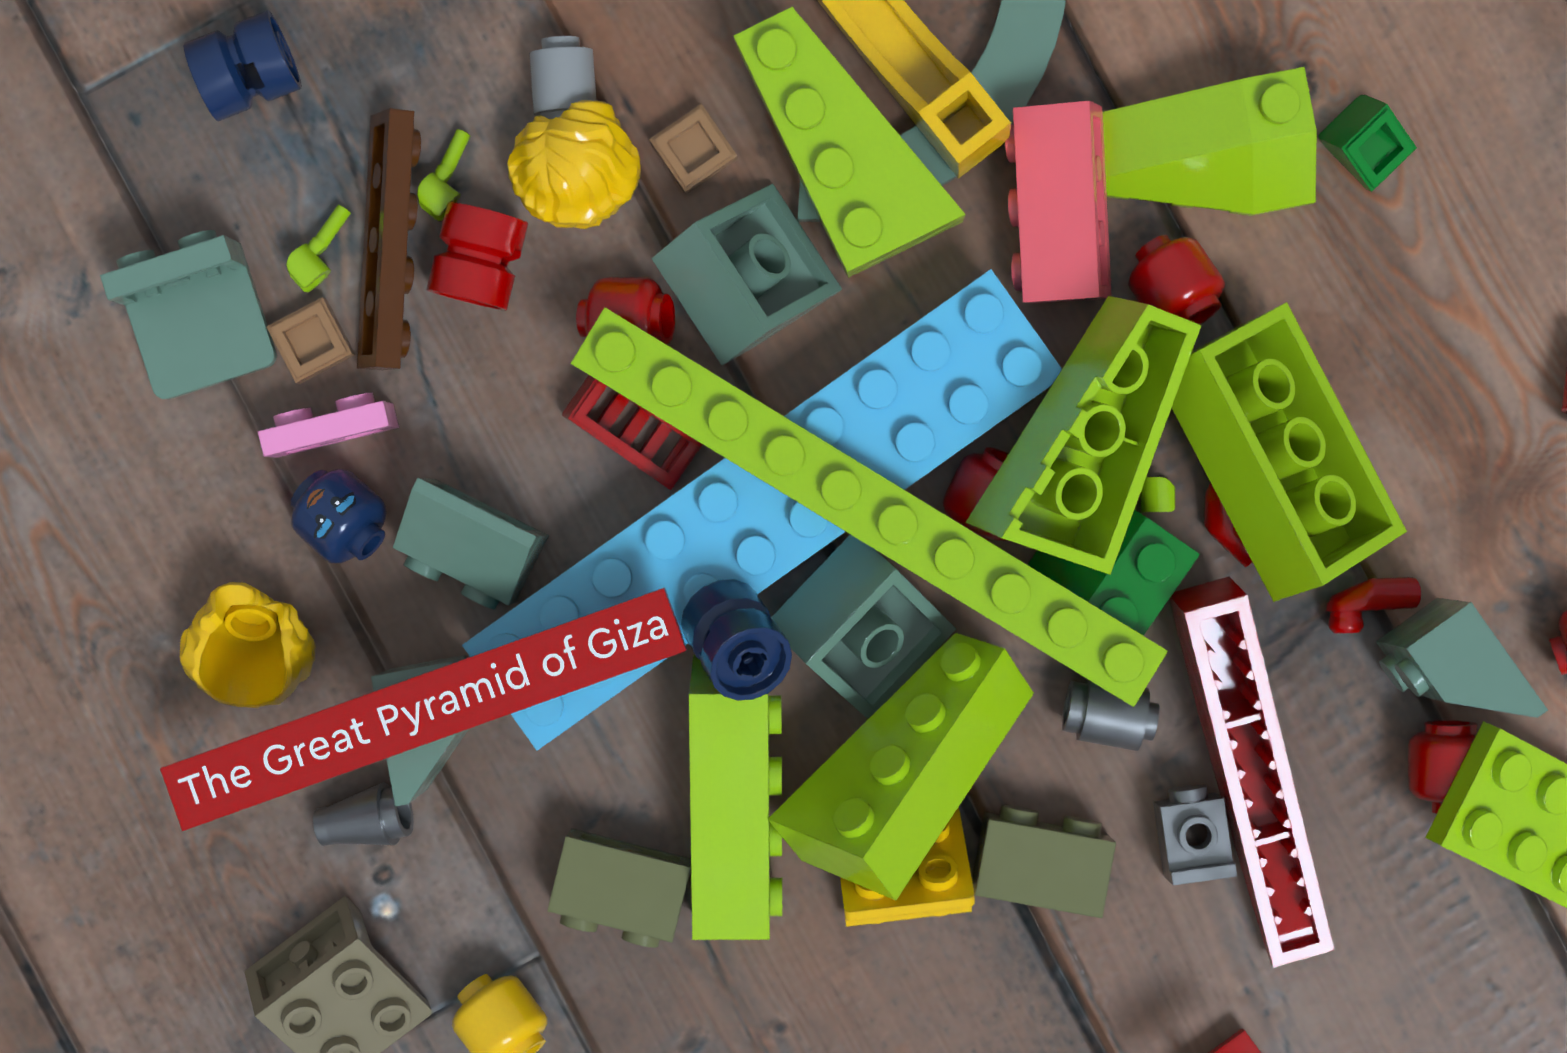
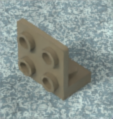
(333, 989)

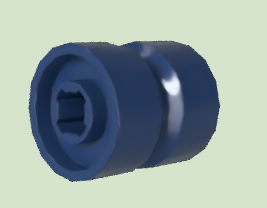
(220, 71)
(736, 640)

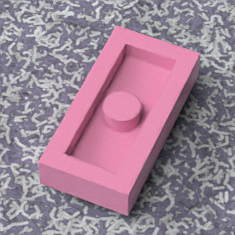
(300, 432)

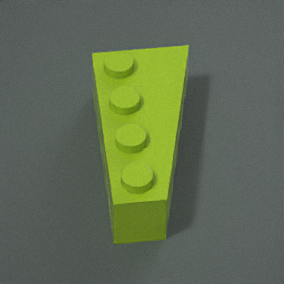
(906, 769)
(731, 812)

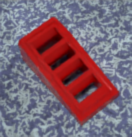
(673, 465)

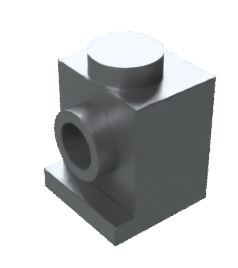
(1190, 863)

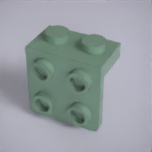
(193, 313)

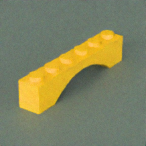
(924, 79)

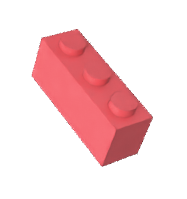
(1059, 203)

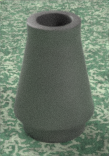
(364, 819)

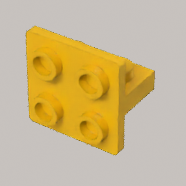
(936, 889)

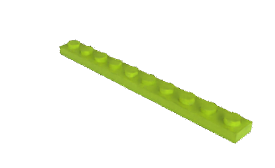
(869, 507)

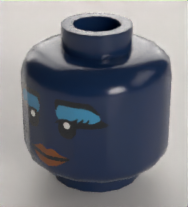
(338, 515)

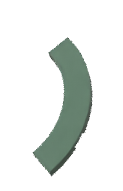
(1006, 70)

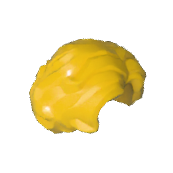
(574, 166)
(246, 648)

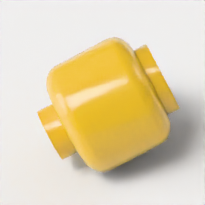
(499, 1017)

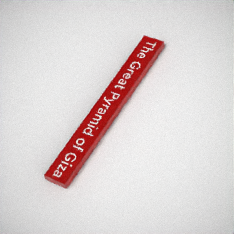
(423, 709)

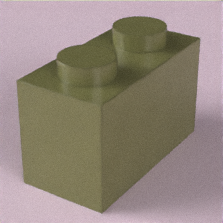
(1043, 862)
(619, 888)

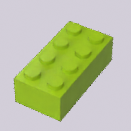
(1283, 455)

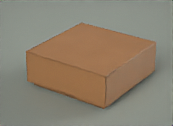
(693, 149)
(310, 340)

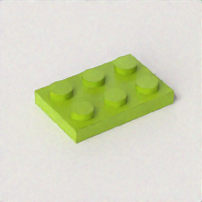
(1509, 813)

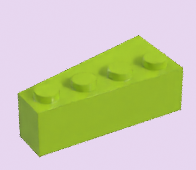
(849, 158)
(1092, 438)

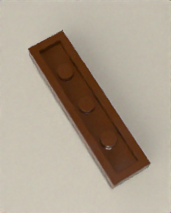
(388, 218)

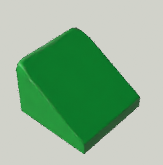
(1368, 140)

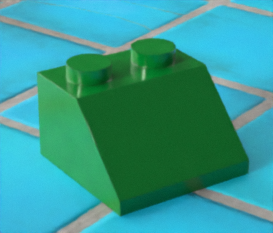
(1142, 578)

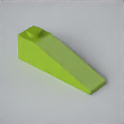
(1218, 146)

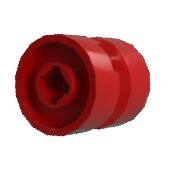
(477, 256)

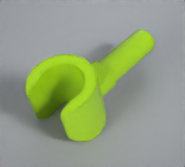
(433, 190)
(304, 262)
(1157, 495)

